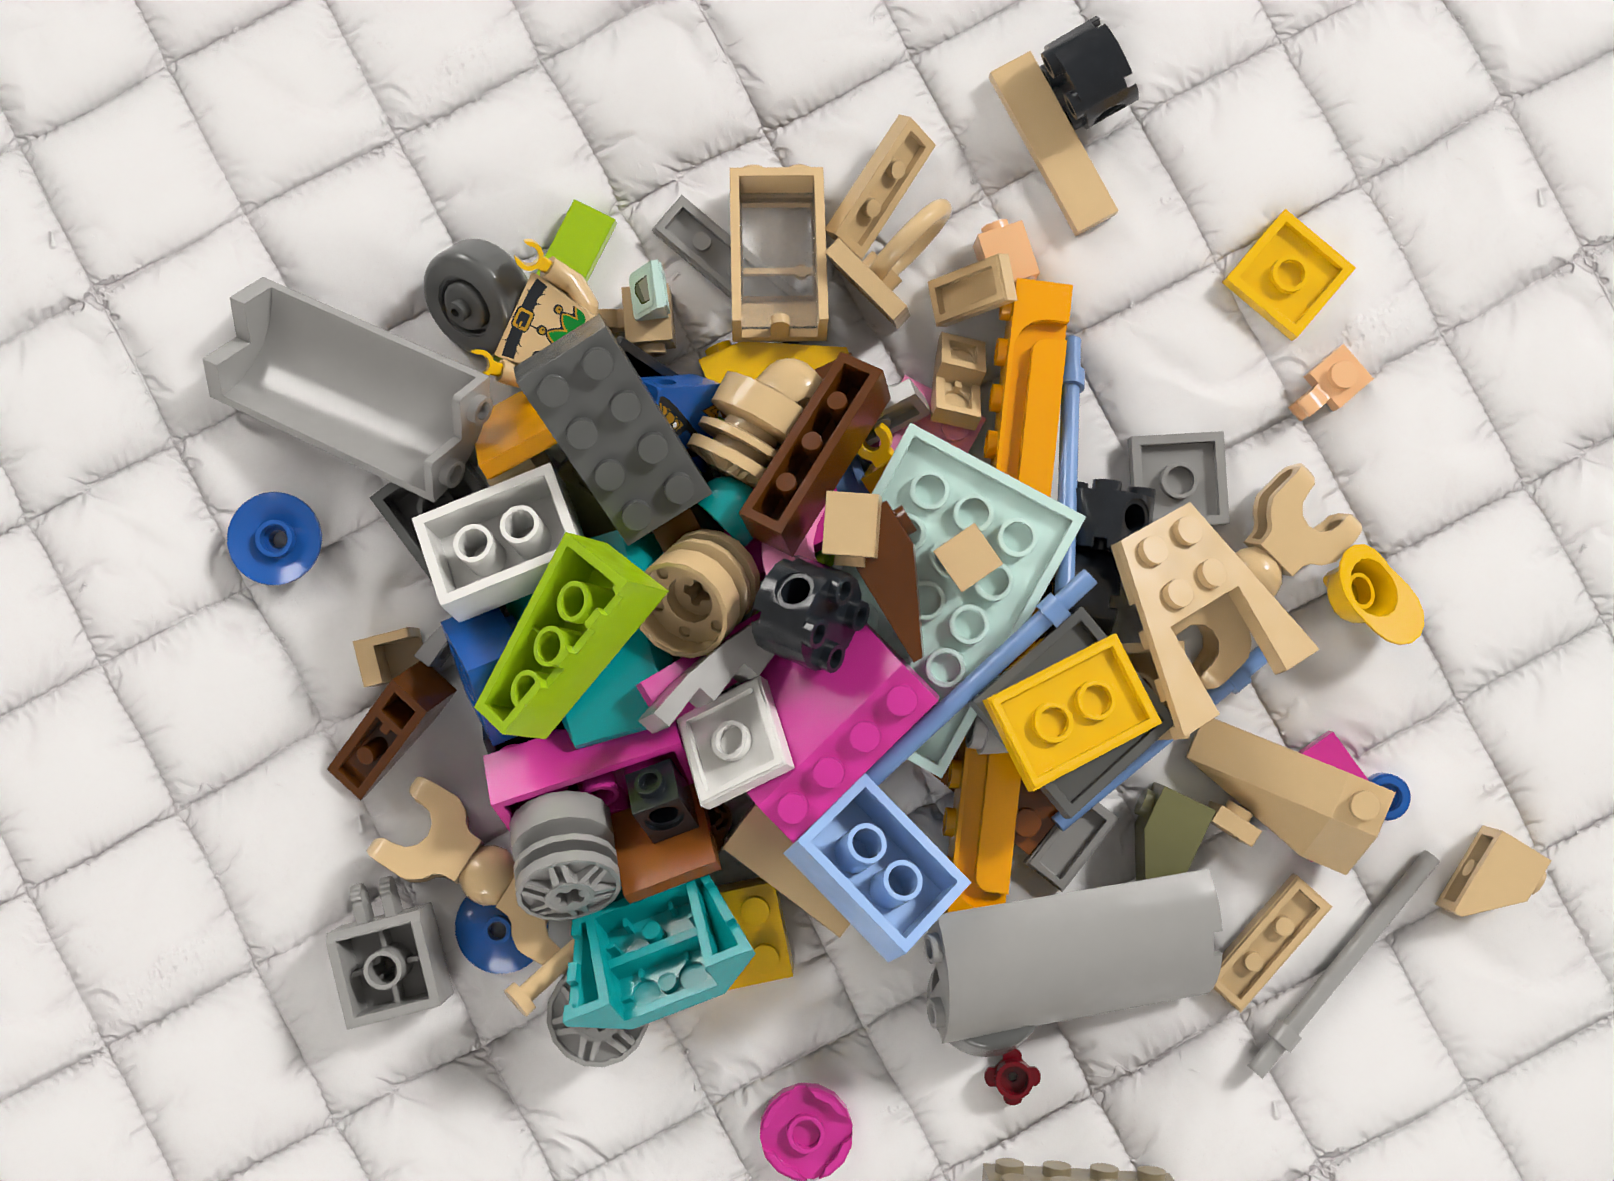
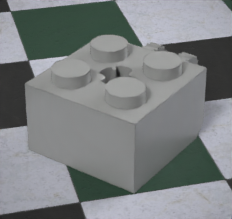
(408, 937)

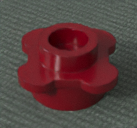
(1016, 1089)

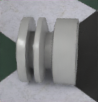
(564, 856)
(588, 1045)

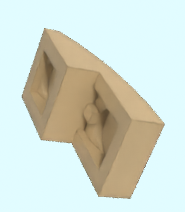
(957, 381)

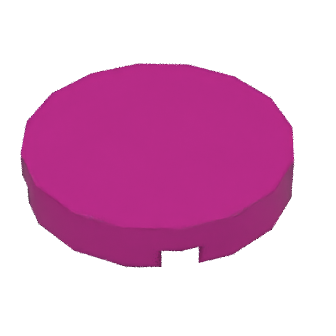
(806, 1131)

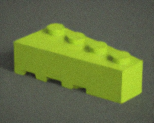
(567, 636)

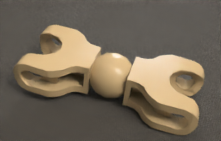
(1276, 547)
(458, 855)

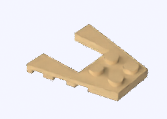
(1177, 570)

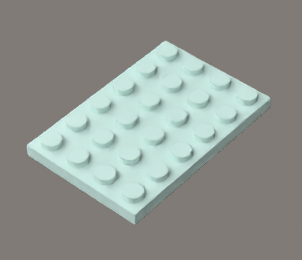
(1028, 531)

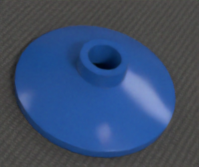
(253, 533)
(481, 946)

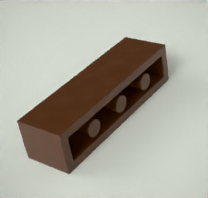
(816, 454)

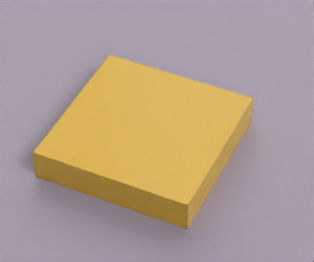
(1288, 275)

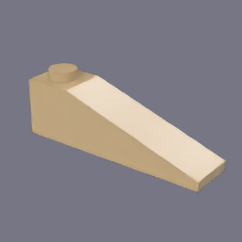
(1303, 801)

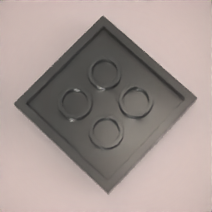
(1081, 785)

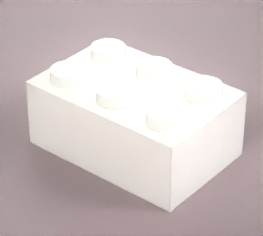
(496, 541)

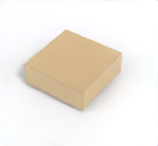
(968, 557)

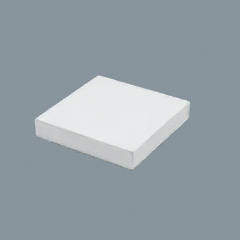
(735, 743)

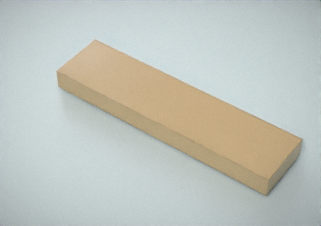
(1053, 143)

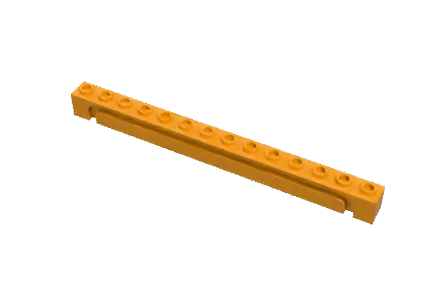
(1023, 447)

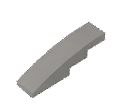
(707, 677)

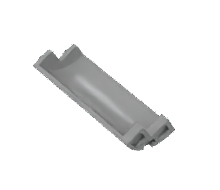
(350, 388)
(1073, 954)

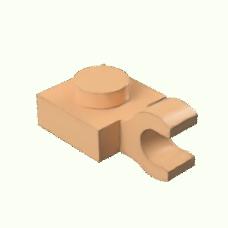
(1332, 382)

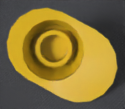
(1374, 594)

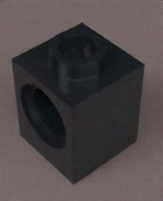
(661, 801)

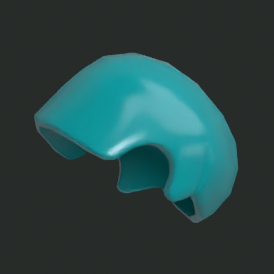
(725, 503)

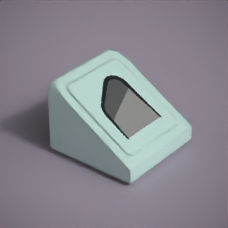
(649, 292)

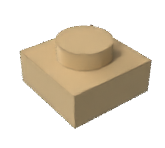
(1235, 822)

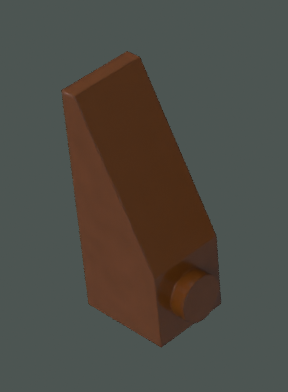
(894, 578)
(391, 727)

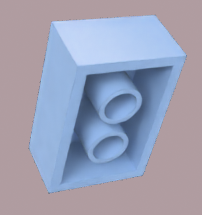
(878, 869)

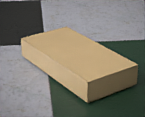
(972, 290)

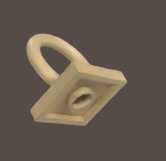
(879, 273)

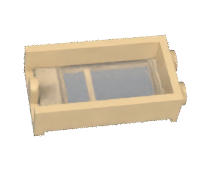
(778, 254)

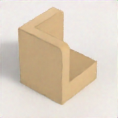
(387, 655)

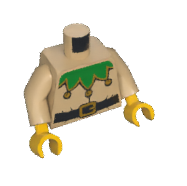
(545, 312)

